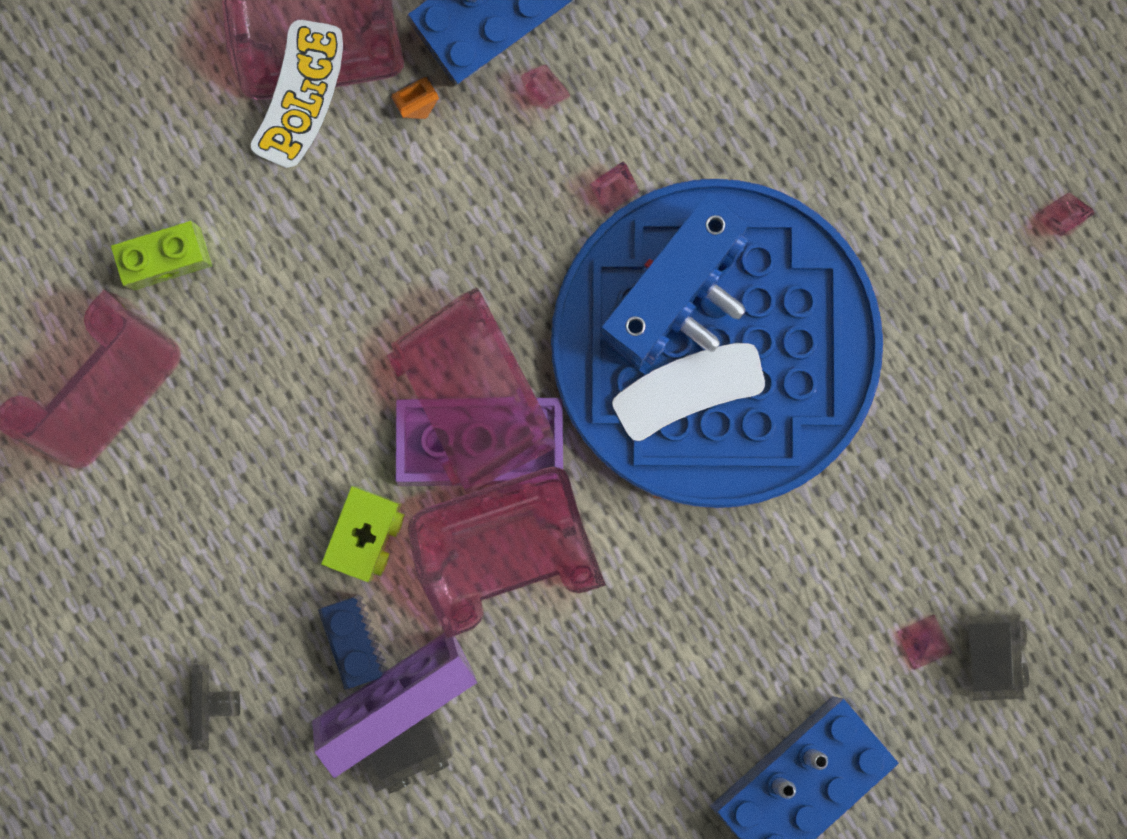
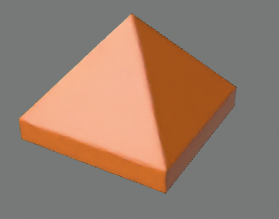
(416, 99)

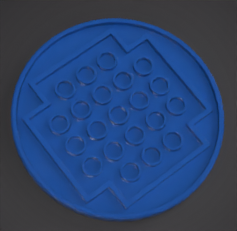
(804, 314)

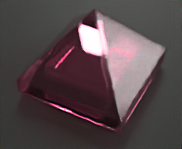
(543, 87)
(614, 187)
(1065, 215)
(924, 642)

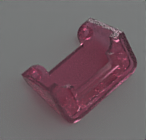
(259, 31)
(104, 392)
(472, 392)
(501, 543)

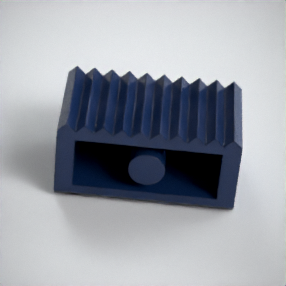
(352, 641)

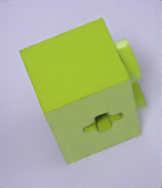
(161, 255)
(346, 552)

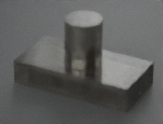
(206, 704)

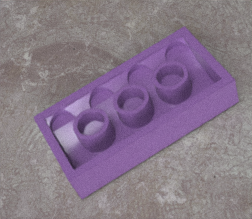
(421, 453)
(391, 704)

